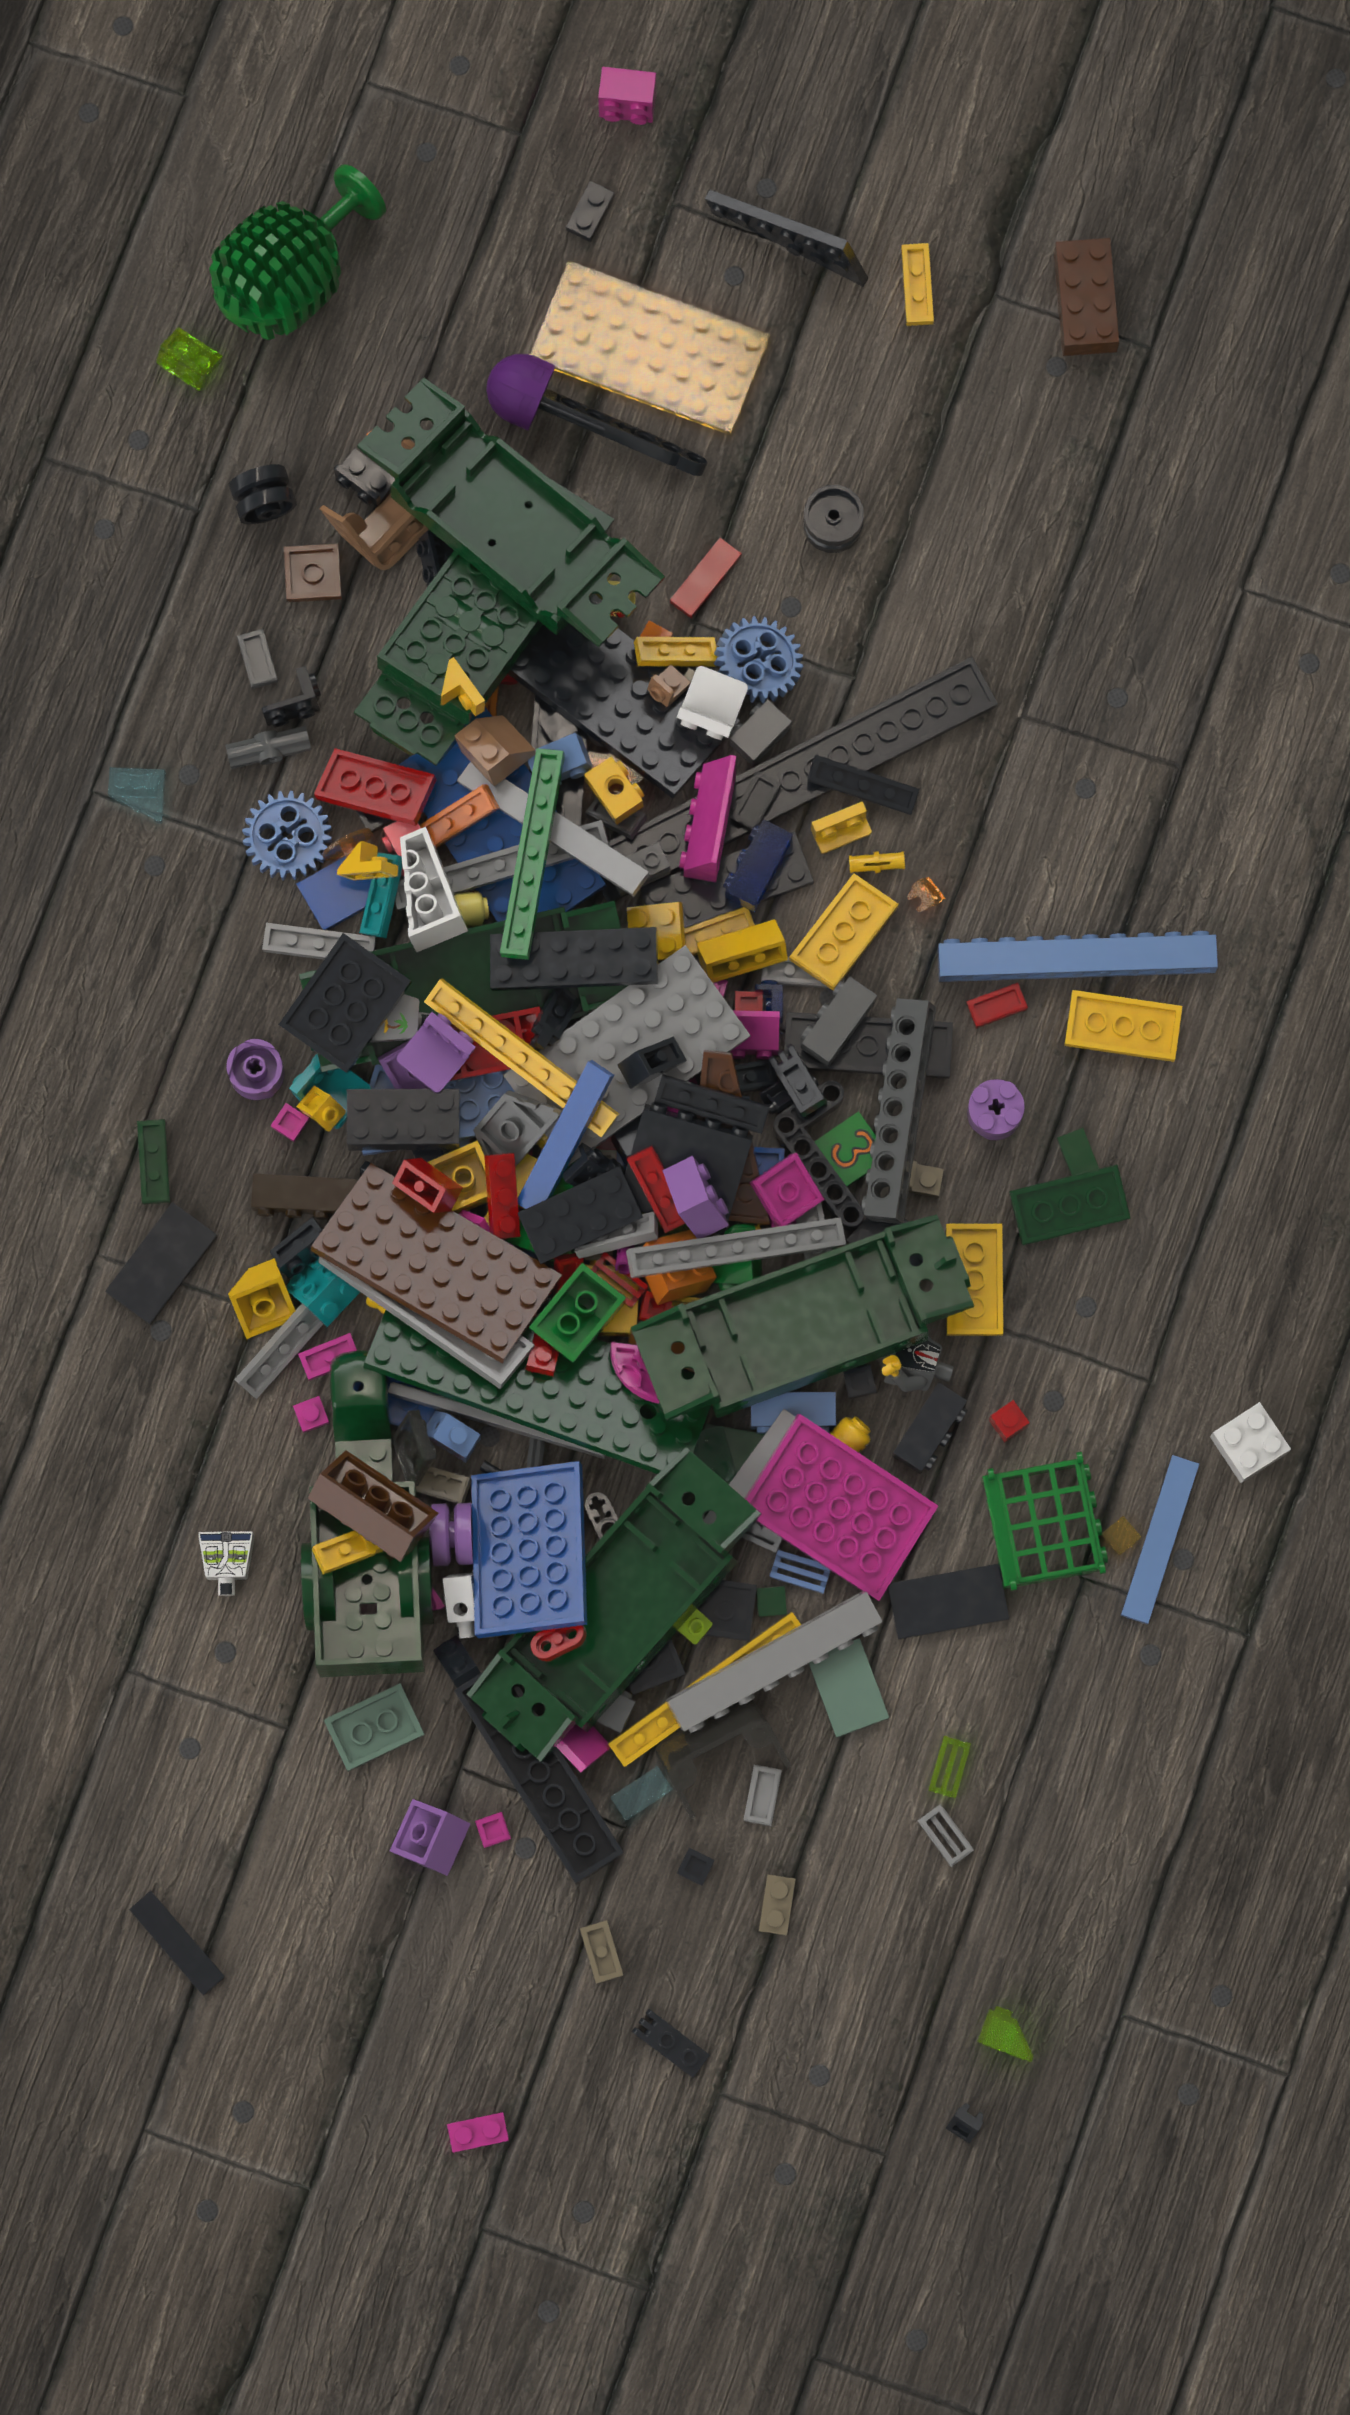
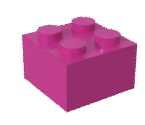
(627, 95)

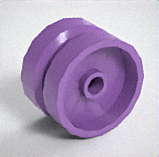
(452, 1534)

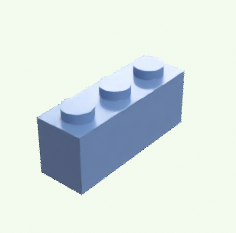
(815, 1406)

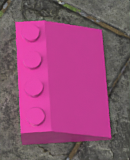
(710, 819)

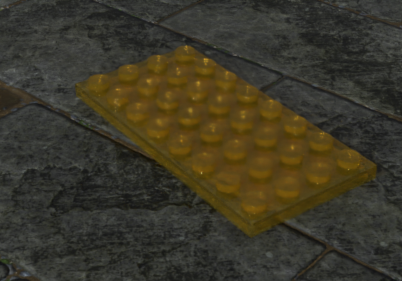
(650, 347)

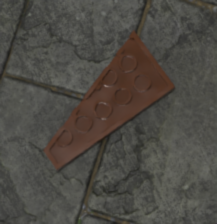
(720, 1074)

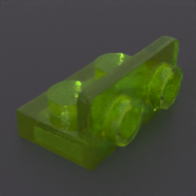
(188, 358)

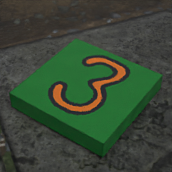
(848, 1148)

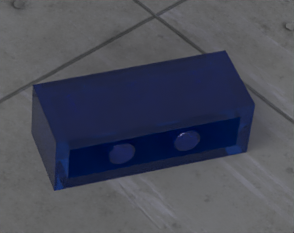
(757, 865)

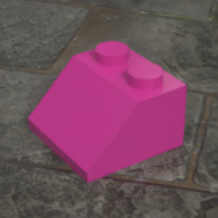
(764, 1034)

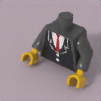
(916, 1367)

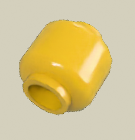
(852, 1433)

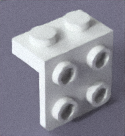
(712, 702)

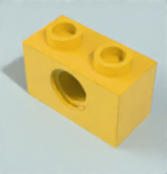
(619, 805)

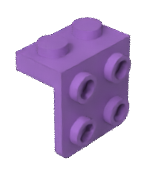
(436, 1052)

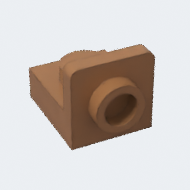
(668, 686)

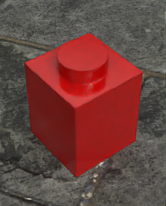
(1009, 1421)

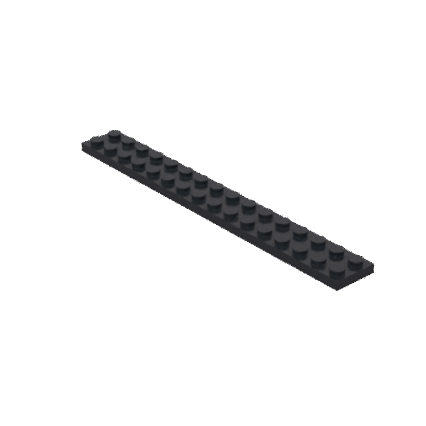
(859, 742)

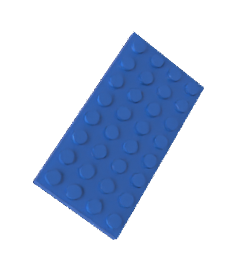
(563, 883)

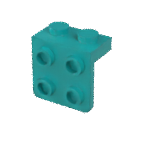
(333, 1082)
(321, 1291)

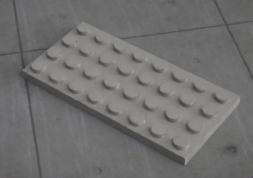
(640, 1015)

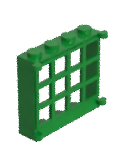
(1003, 1529)

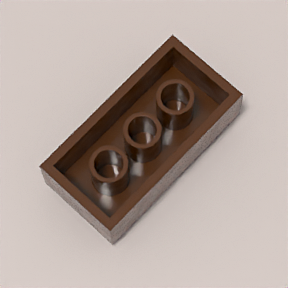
(1086, 297)

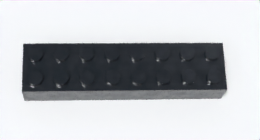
(552, 1797)

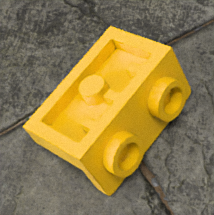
(841, 828)

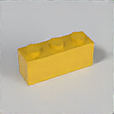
(742, 951)

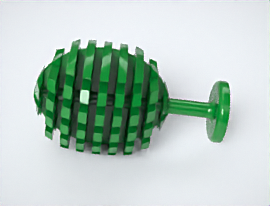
(287, 262)

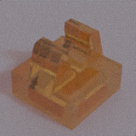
(927, 892)

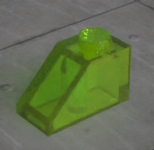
(1004, 2034)

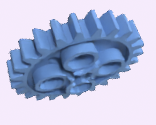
(749, 638)
(270, 817)

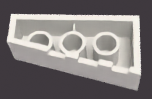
(430, 899)

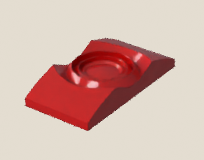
(482, 1061)

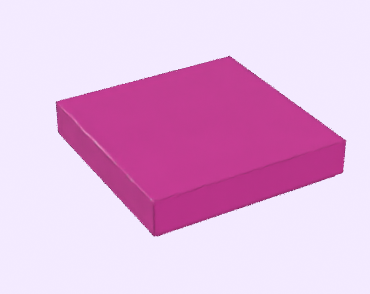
(787, 1190)
(583, 1747)

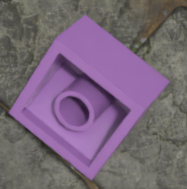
(430, 1837)

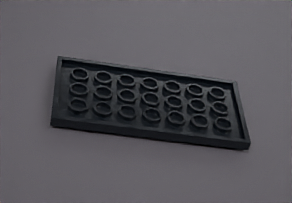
(609, 700)

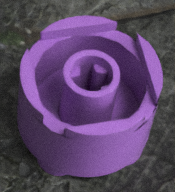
(246, 1057)
(1005, 1096)

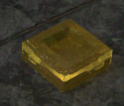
(1121, 1535)

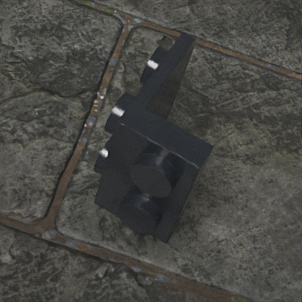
(300, 706)

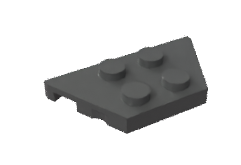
(515, 1125)

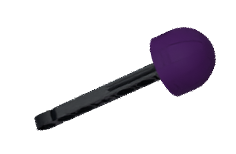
(520, 387)

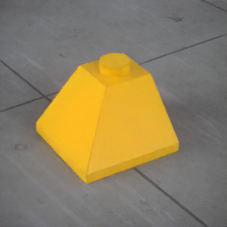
(261, 1299)

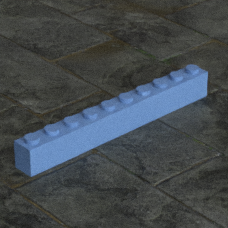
(1077, 957)

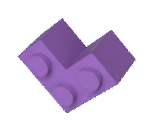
(695, 1199)

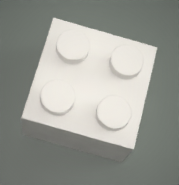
(1250, 1442)

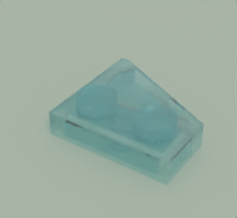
(139, 790)

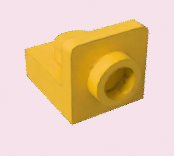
(321, 1108)

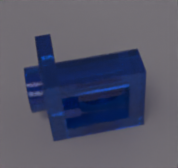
(772, 988)

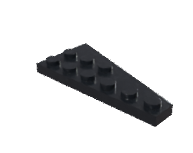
(796, 237)

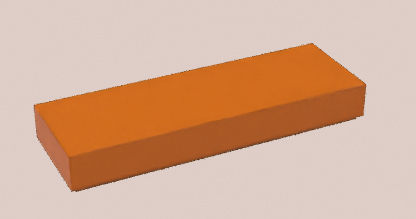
(461, 815)

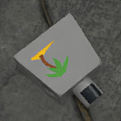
(402, 1021)

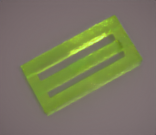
(956, 1743)

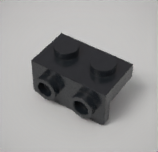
(295, 1250)

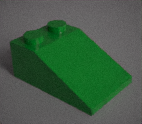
(578, 1313)

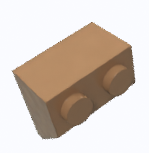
(494, 747)

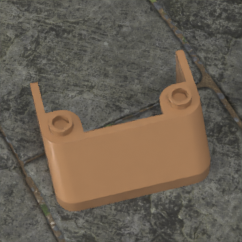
(383, 534)

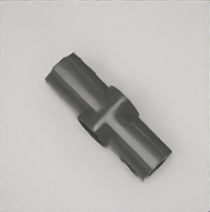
(268, 747)

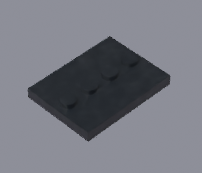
(345, 1003)

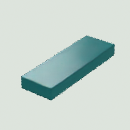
(381, 901)

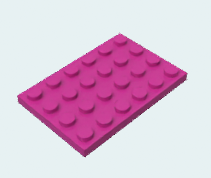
(839, 1507)

